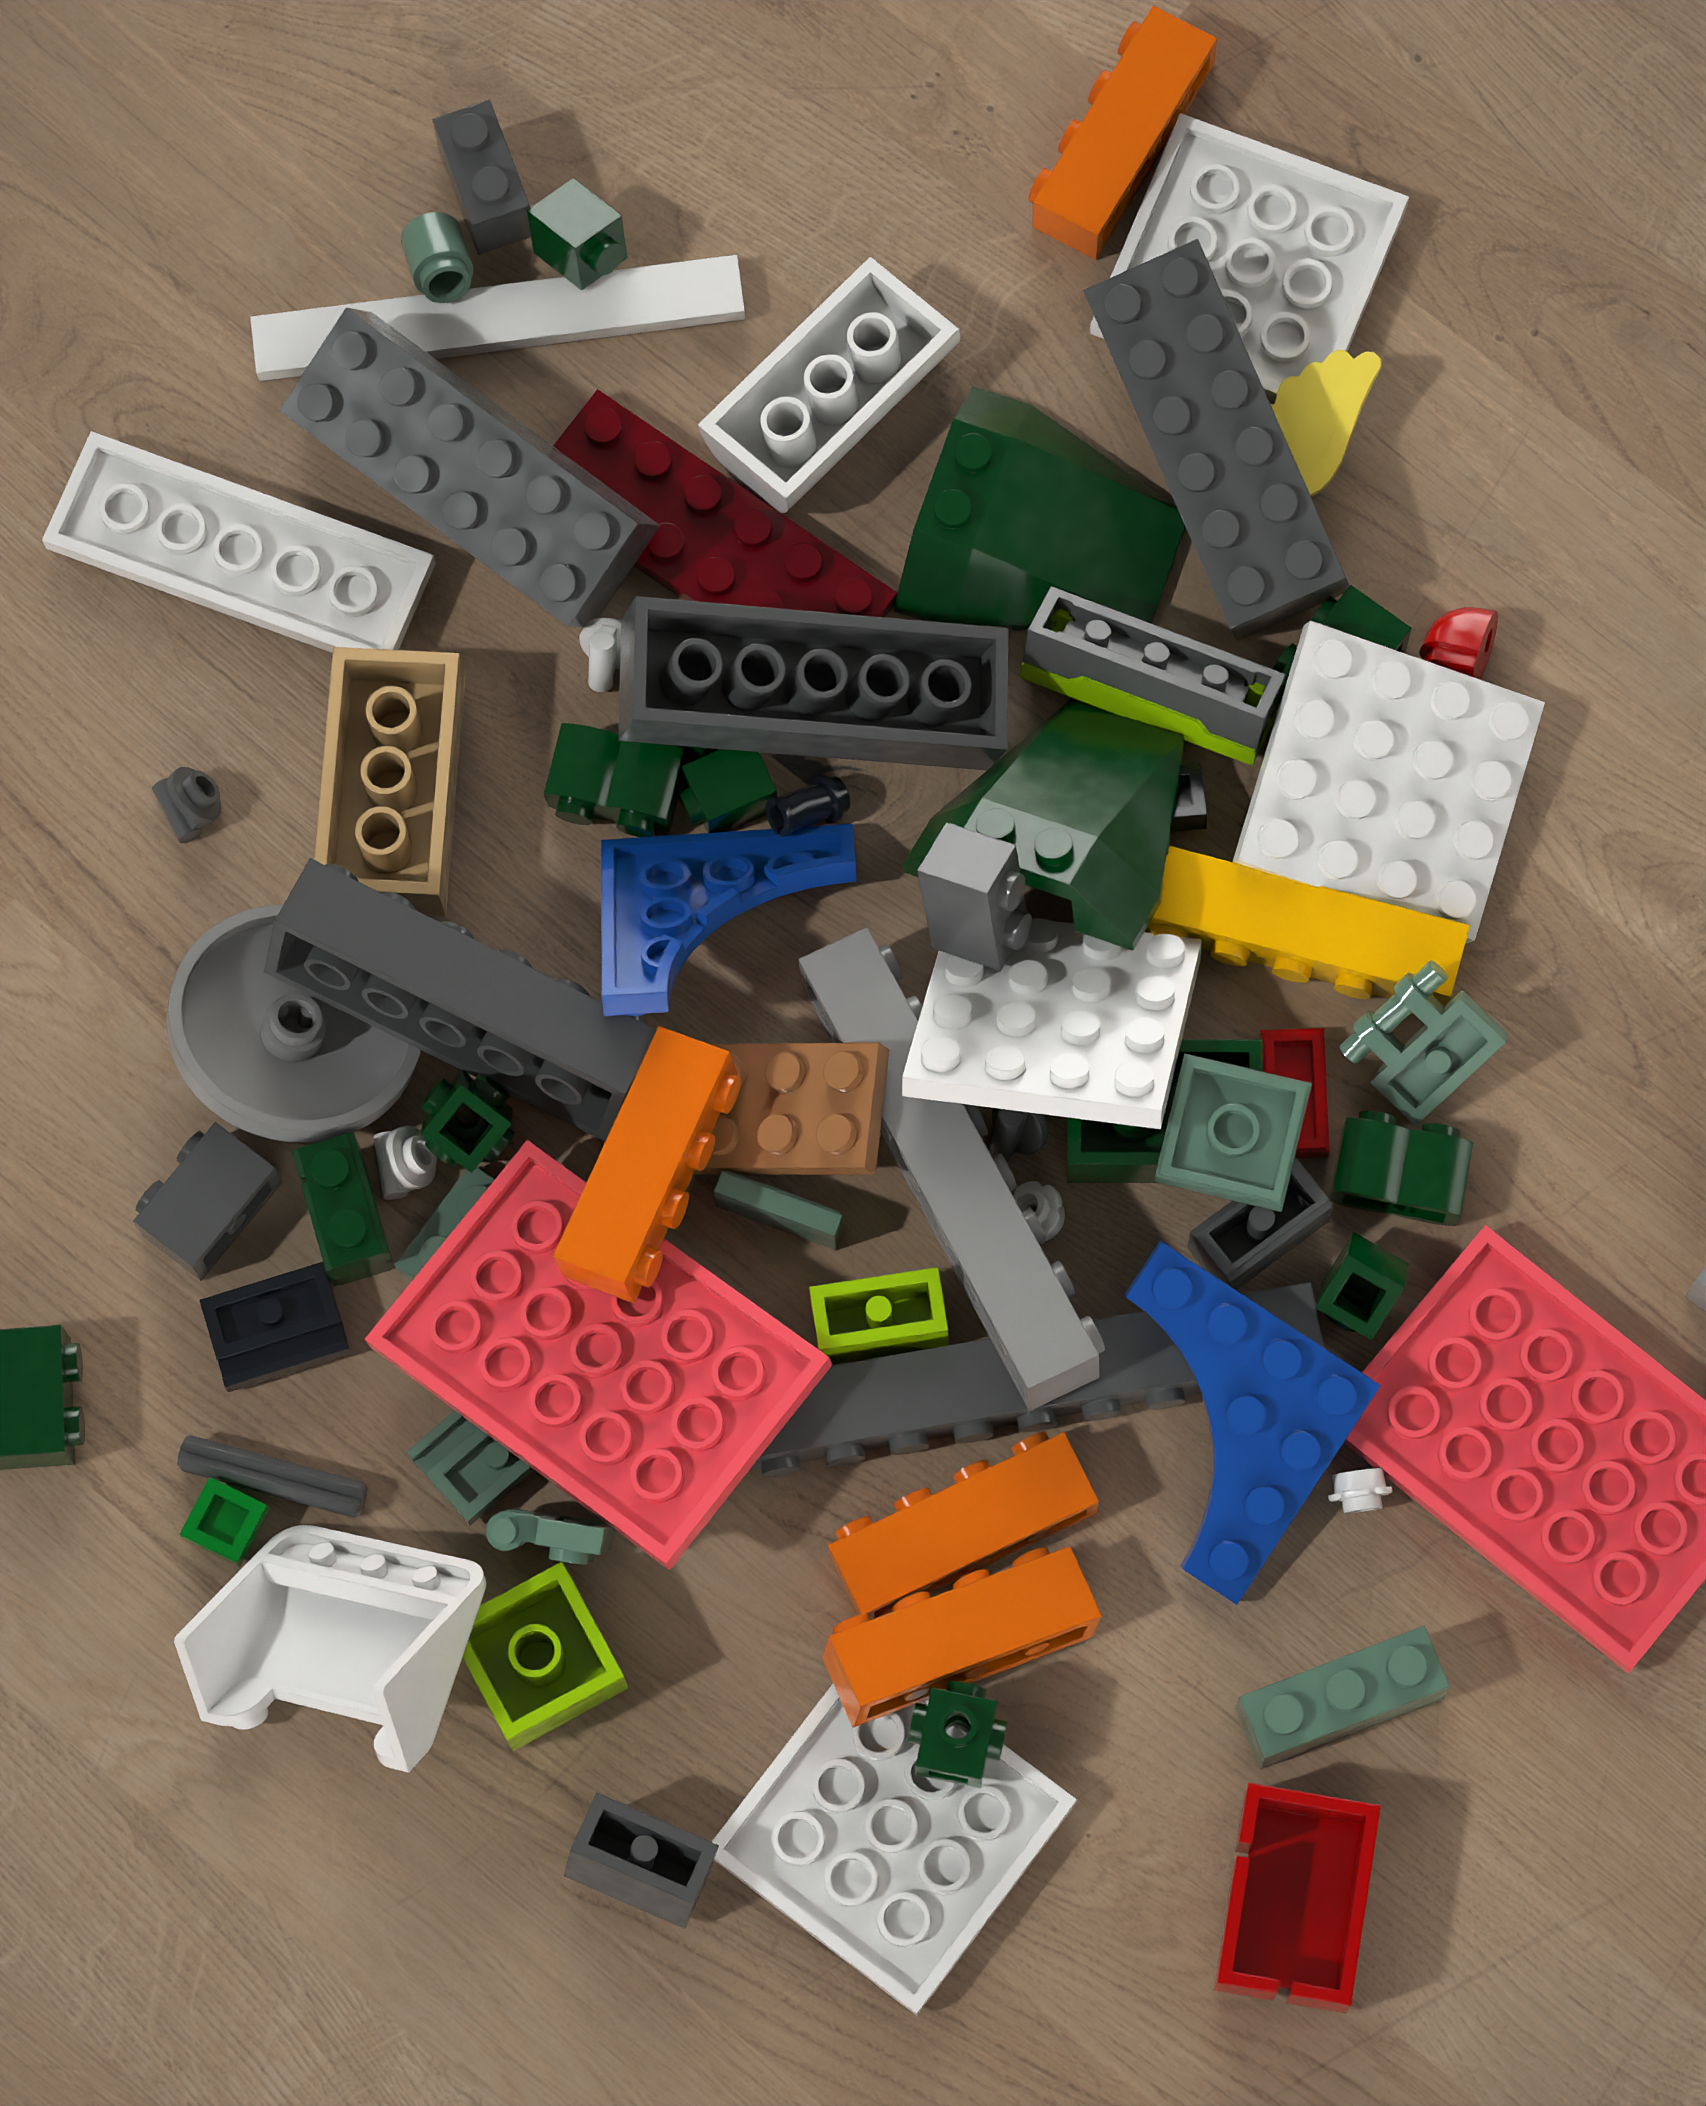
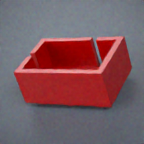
(1297, 1897)

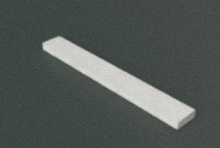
(520, 314)

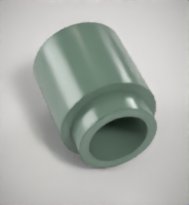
(437, 257)

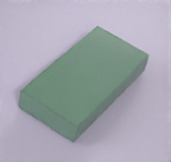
(779, 1209)

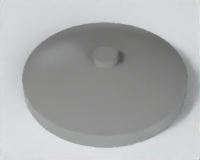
(270, 1051)

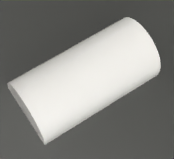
(827, 385)

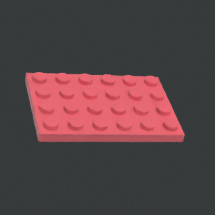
(613, 1401)
(1546, 1446)

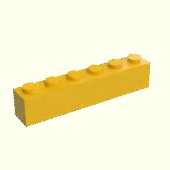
(1302, 927)

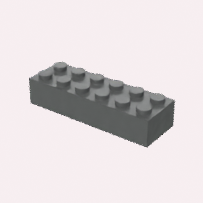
(1217, 440)
(469, 468)
(813, 684)
(456, 997)

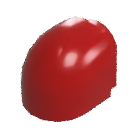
(1461, 640)

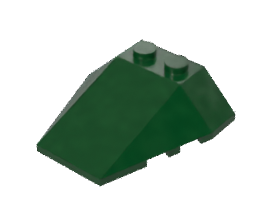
(1031, 510)
(1087, 813)

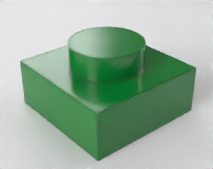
(224, 1522)

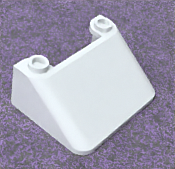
(336, 1630)

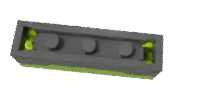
(1151, 675)

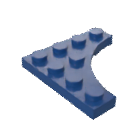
(678, 889)
(1271, 1407)

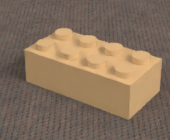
(392, 770)

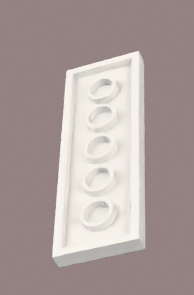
(236, 549)

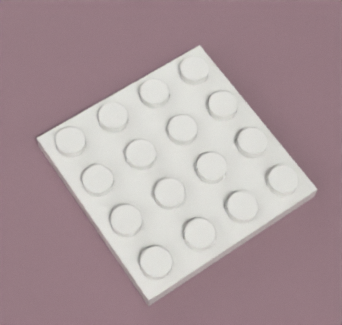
(1281, 234)
(1388, 777)
(1059, 1028)
(882, 1859)

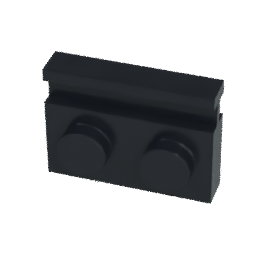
(275, 1327)

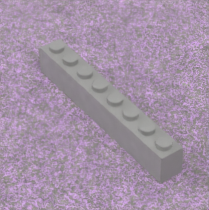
(959, 1182)

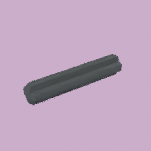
(272, 1476)

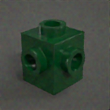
(467, 1142)
(957, 1758)

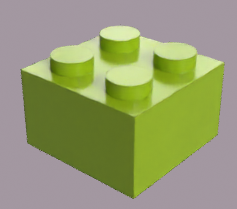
(540, 1657)

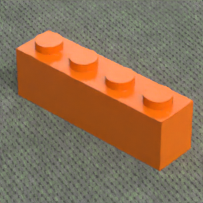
(1122, 132)
(648, 1165)
(964, 1525)
(960, 1634)

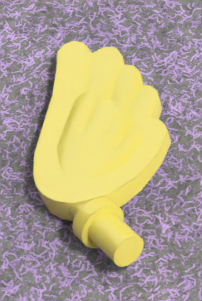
(1321, 412)

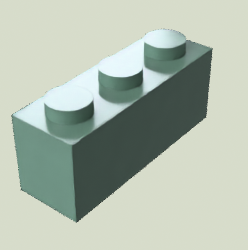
(1342, 1697)

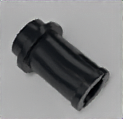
(820, 801)

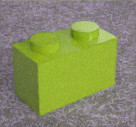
(880, 1315)

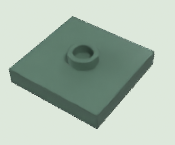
(1232, 1132)

